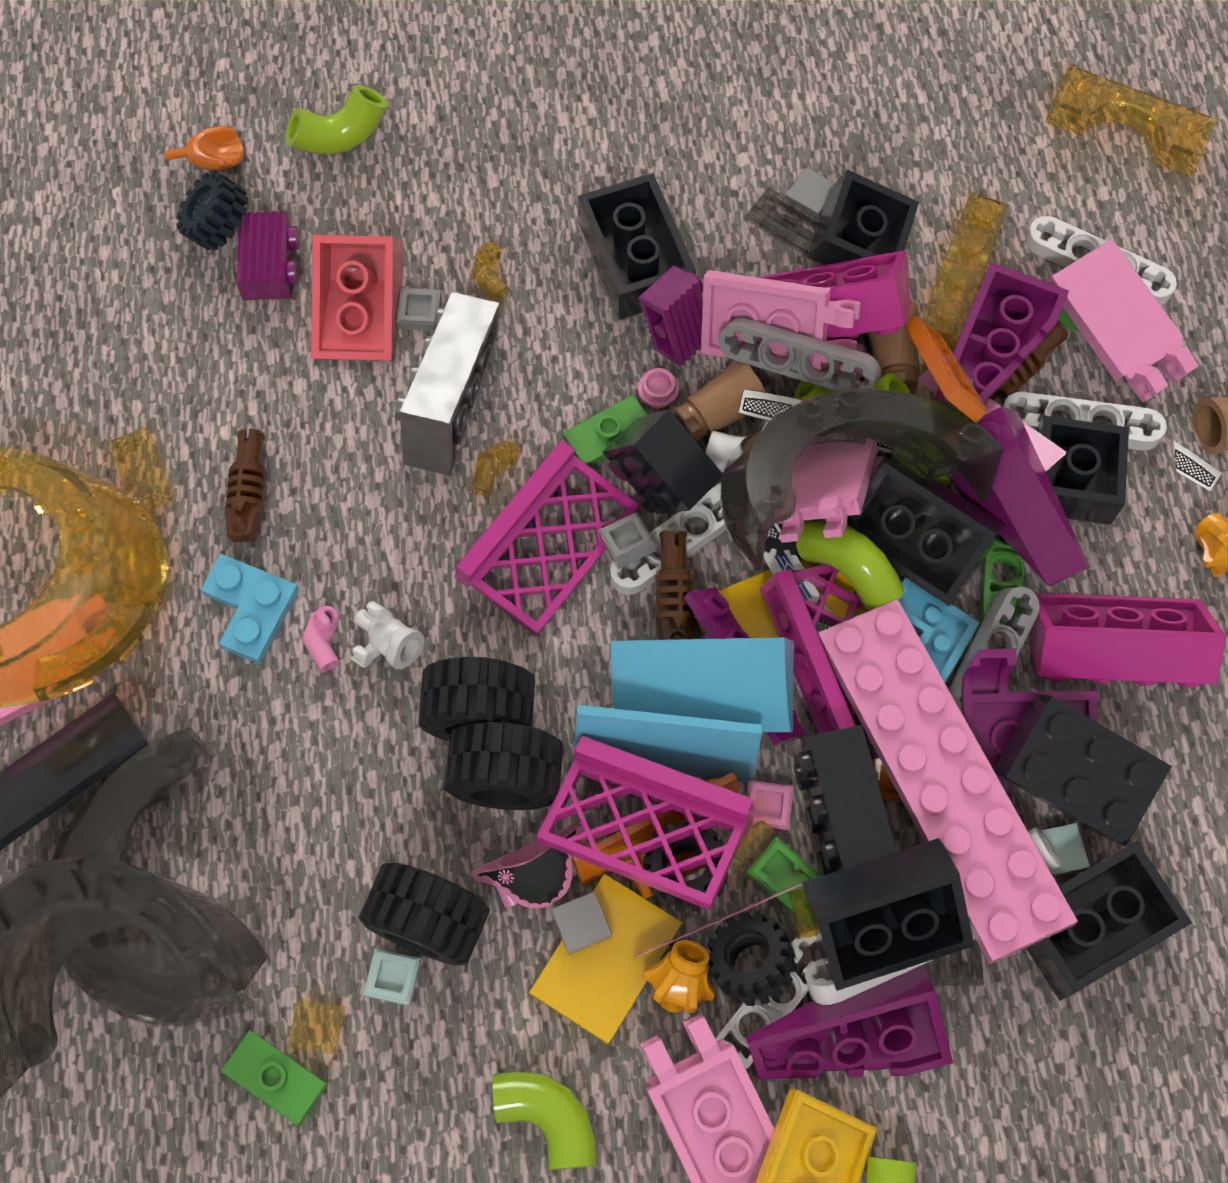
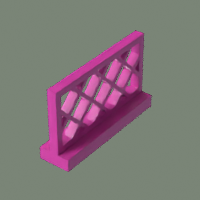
(517, 516)
(810, 663)
(671, 792)

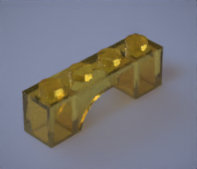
(1173, 131)
(964, 266)

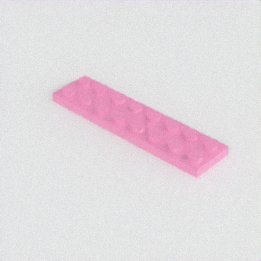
(946, 779)

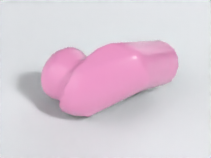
(319, 636)

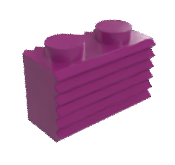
(266, 256)
(674, 314)

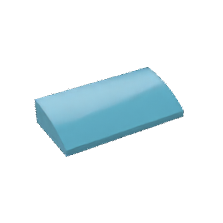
(707, 679)
(679, 742)

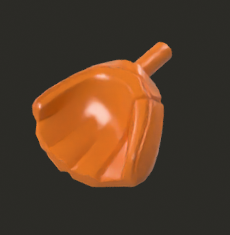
(212, 149)

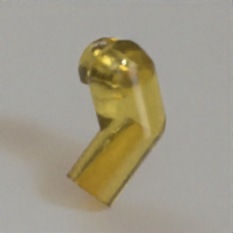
(485, 271)
(492, 463)

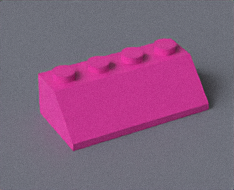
(875, 281)
(1126, 640)

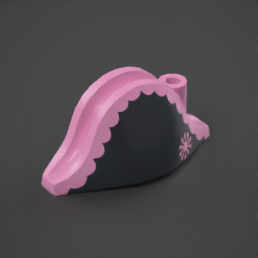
(532, 874)

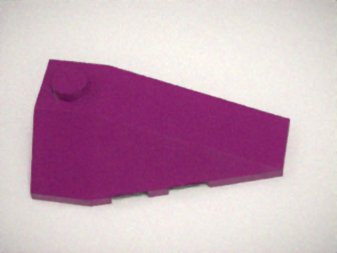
(1005, 327)
(1027, 503)
(878, 1029)

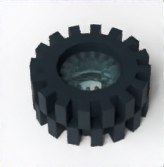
(212, 210)

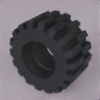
(474, 691)
(503, 766)
(424, 913)

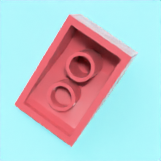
(355, 296)

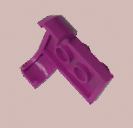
(995, 712)

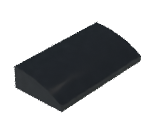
(66, 766)

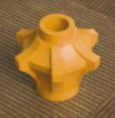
(1213, 538)
(681, 978)

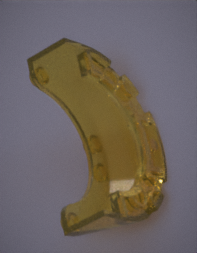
(102, 588)

